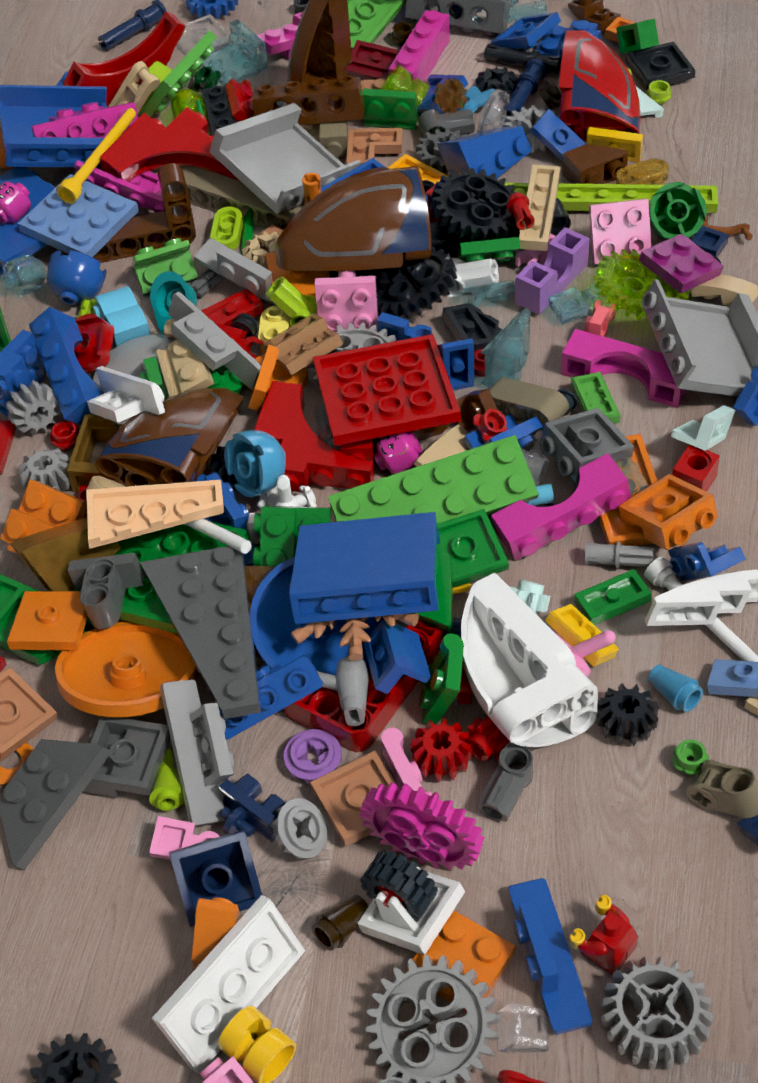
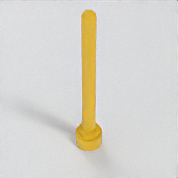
(71, 188)

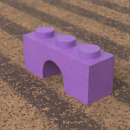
(564, 261)

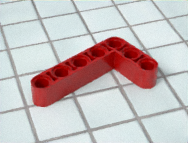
(310, 708)

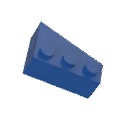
(488, 150)

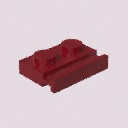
(371, 61)

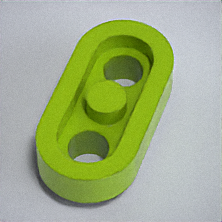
(227, 227)

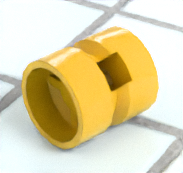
(260, 1048)

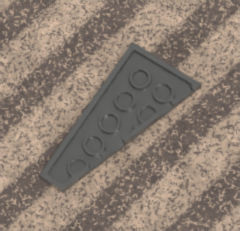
(211, 614)

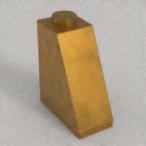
(51, 551)

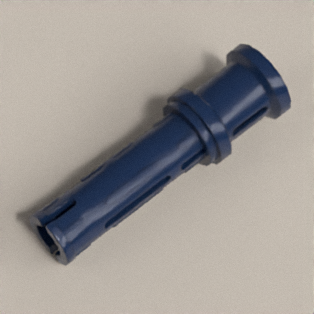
(142, 21)
(526, 85)

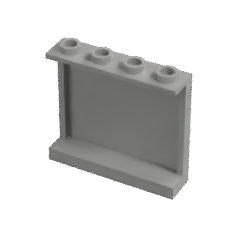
(273, 155)
(705, 343)

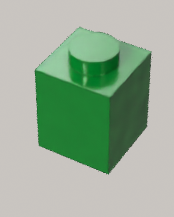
(637, 35)

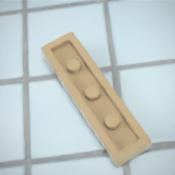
(542, 198)

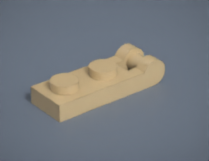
(133, 92)

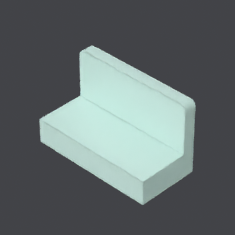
(709, 432)

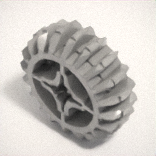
(678, 1038)

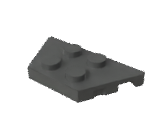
(45, 792)

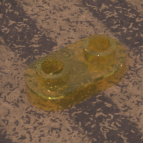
(644, 173)

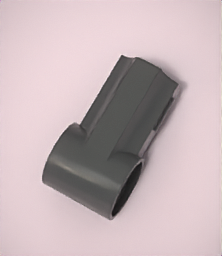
(433, 120)
(506, 783)

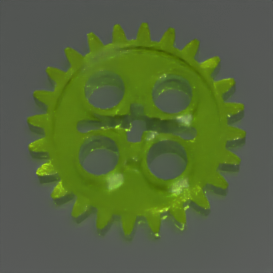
(626, 281)

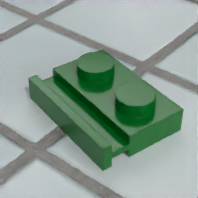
(390, 109)

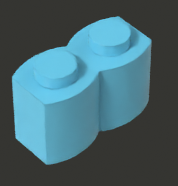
(123, 312)

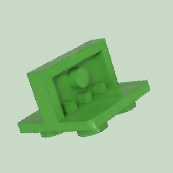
(172, 257)

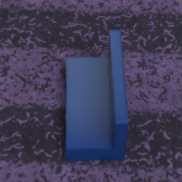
(395, 653)

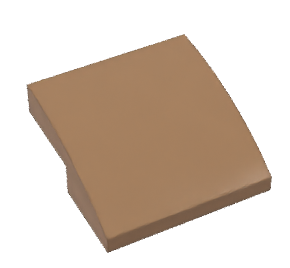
(303, 342)

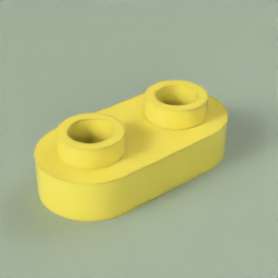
(272, 322)

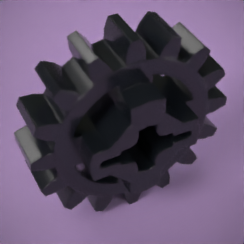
(74, 1060)

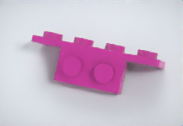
(89, 122)
(142, 189)

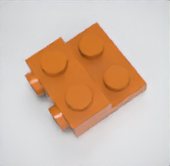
(41, 510)
(670, 511)

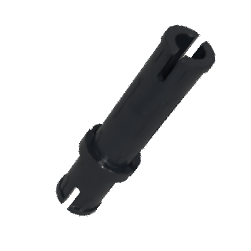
(520, 58)

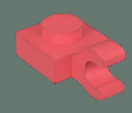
(600, 320)

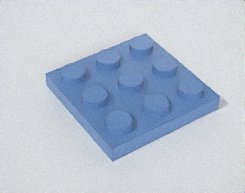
(81, 225)

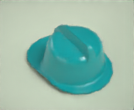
(162, 292)

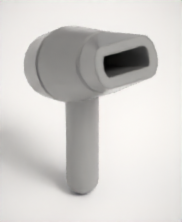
(352, 688)

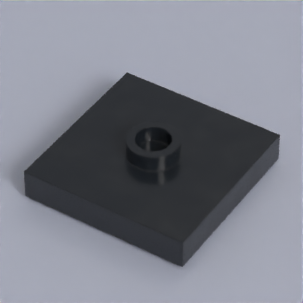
(660, 63)

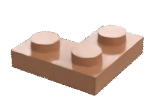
(366, 143)

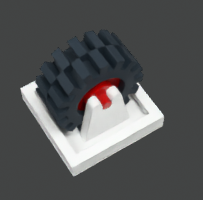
(407, 902)

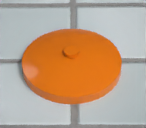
(122, 669)

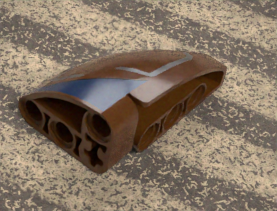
(173, 444)

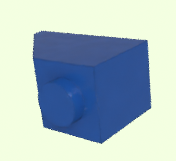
(459, 362)

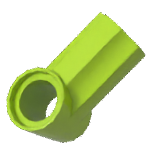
(291, 300)

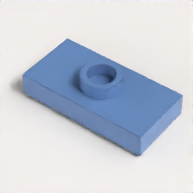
(734, 678)

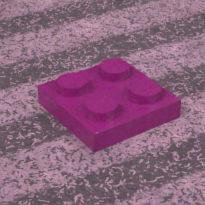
(681, 263)

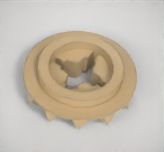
(252, 247)

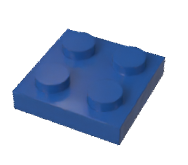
(527, 31)

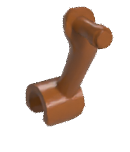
(732, 230)

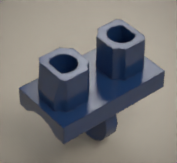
(246, 813)

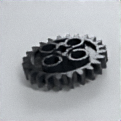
(474, 205)
(428, 276)

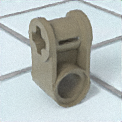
(725, 789)

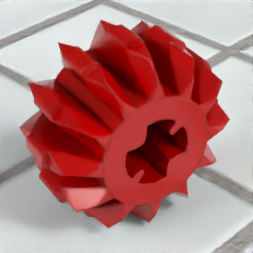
(441, 749)

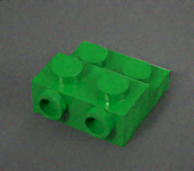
(280, 531)

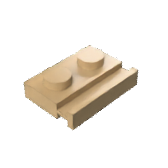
(183, 369)

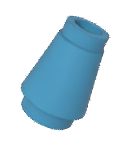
(676, 688)

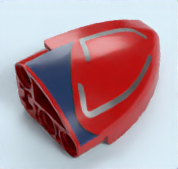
(596, 87)

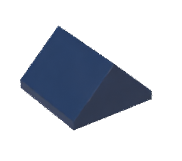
(216, 869)

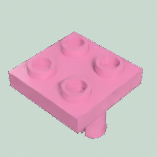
(619, 227)
(347, 300)

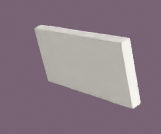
(230, 978)

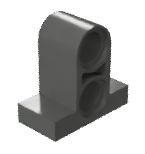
(104, 584)

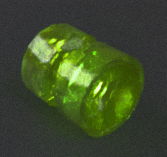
(401, 80)

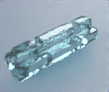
(527, 9)

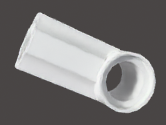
(473, 274)

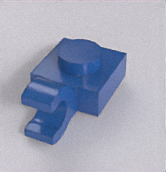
(400, 327)
(747, 400)

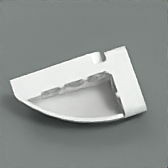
(522, 669)

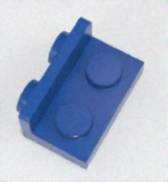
(697, 561)

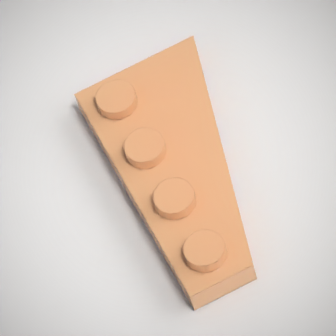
(143, 509)

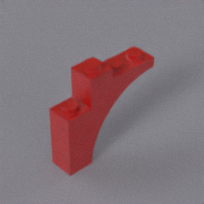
(112, 73)
(151, 145)
(307, 456)

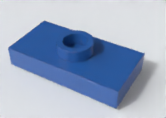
(555, 134)

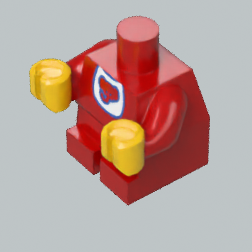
(610, 941)

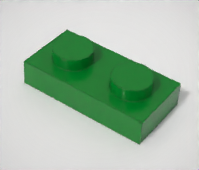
(613, 597)

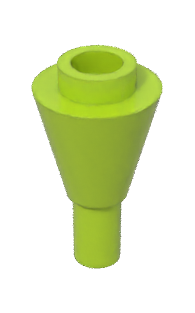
(167, 788)

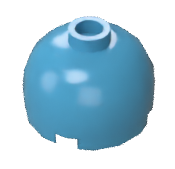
(255, 461)

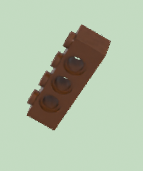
(323, 109)

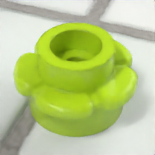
(659, 91)

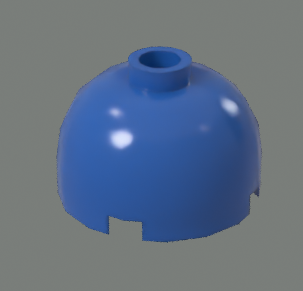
(74, 277)

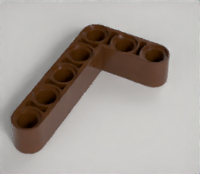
(158, 227)

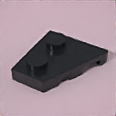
(470, 322)

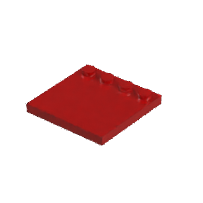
(385, 389)

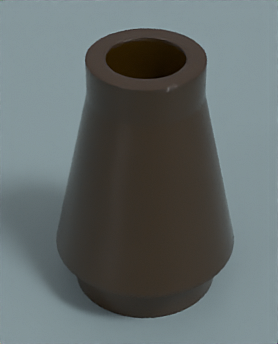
(339, 923)

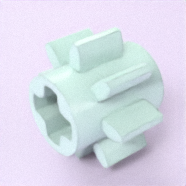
(532, 595)

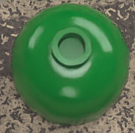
(676, 211)

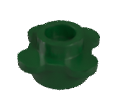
(206, 78)

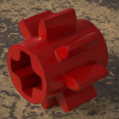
(486, 739)

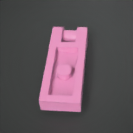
(397, 762)

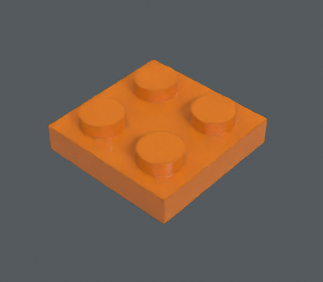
(474, 947)

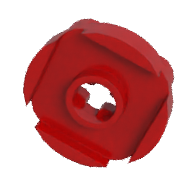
(98, 337)

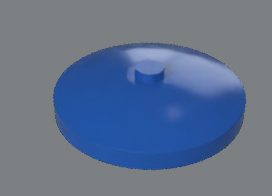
(274, 621)

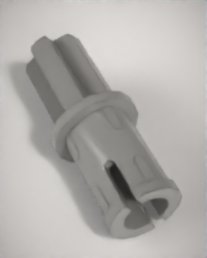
(618, 555)

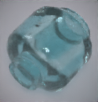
(23, 275)

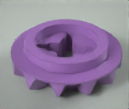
(322, 744)

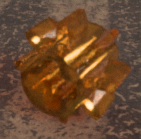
(450, 95)

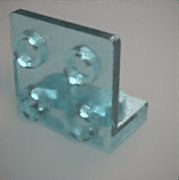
(242, 58)

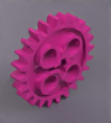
(422, 826)

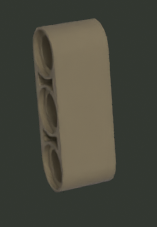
(528, 401)

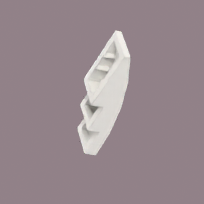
(703, 599)

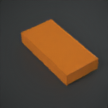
(264, 378)

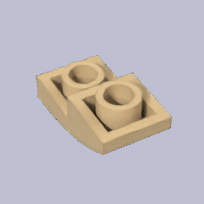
(727, 287)
(447, 445)

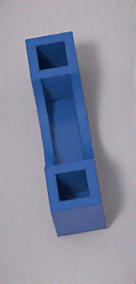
(56, 338)

